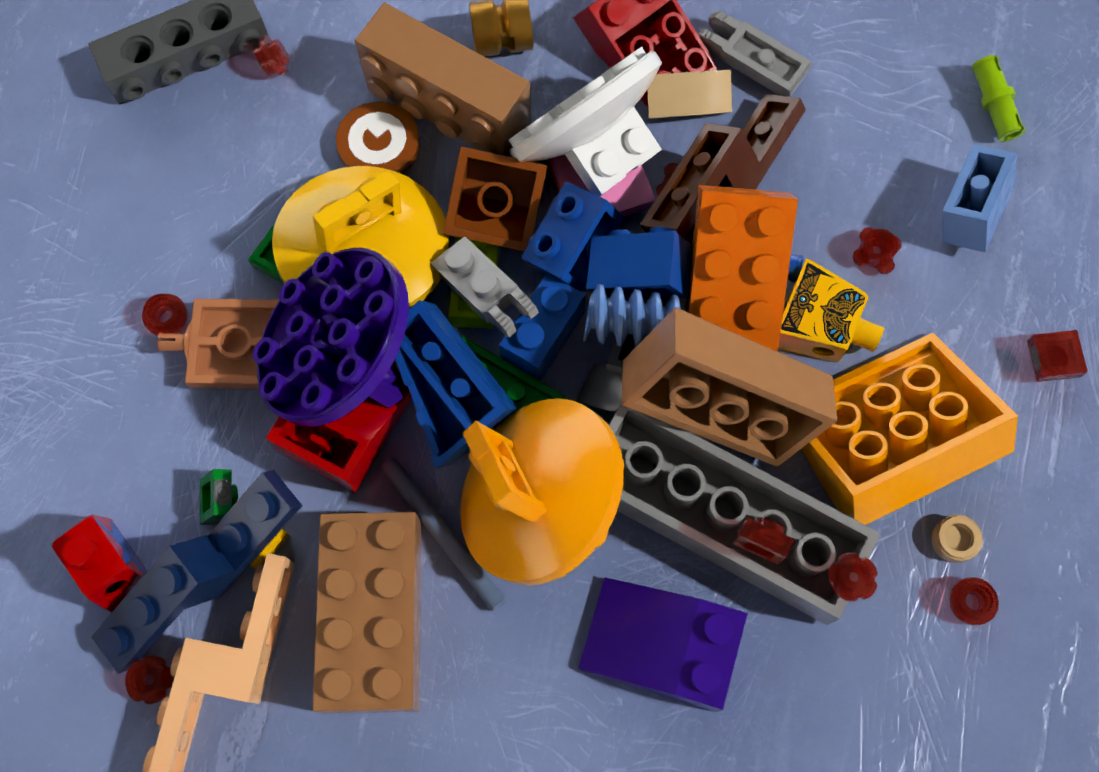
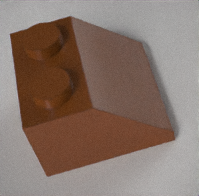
(494, 199)

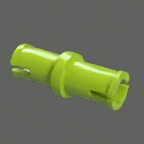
(998, 98)

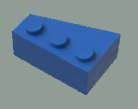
(447, 383)

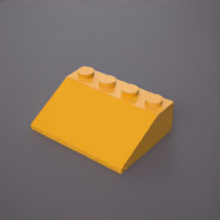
(908, 430)

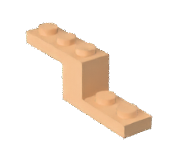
(221, 669)

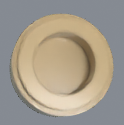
(957, 538)

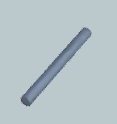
(443, 534)

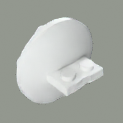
(597, 126)

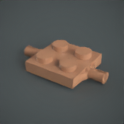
(221, 342)

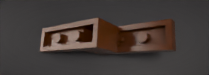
(725, 159)

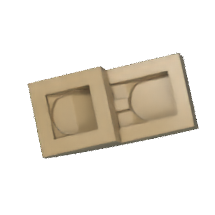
(690, 94)

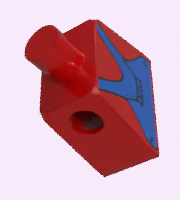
(98, 558)

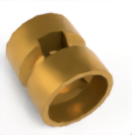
(501, 26)

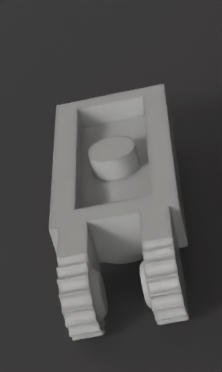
(755, 54)
(482, 285)

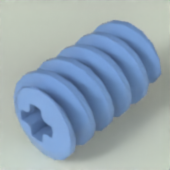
(625, 316)

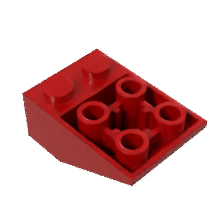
(660, 26)
(344, 447)

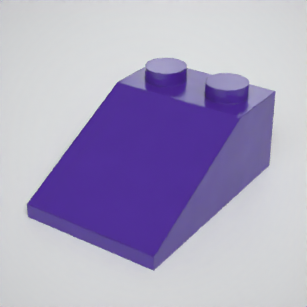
(664, 643)

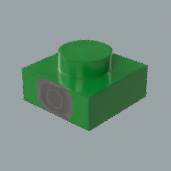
(216, 496)

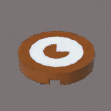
(378, 136)

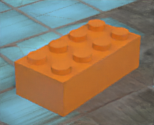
(742, 260)

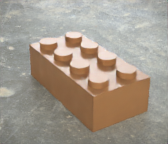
(443, 81)
(727, 388)
(368, 613)

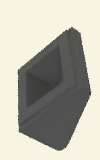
(602, 391)

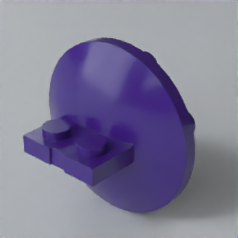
(334, 338)

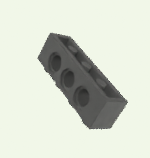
(175, 45)

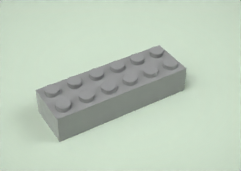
(706, 494)

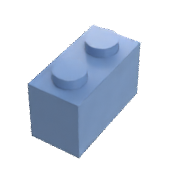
(979, 198)

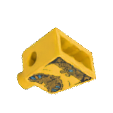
(825, 316)

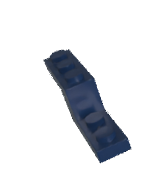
(196, 571)

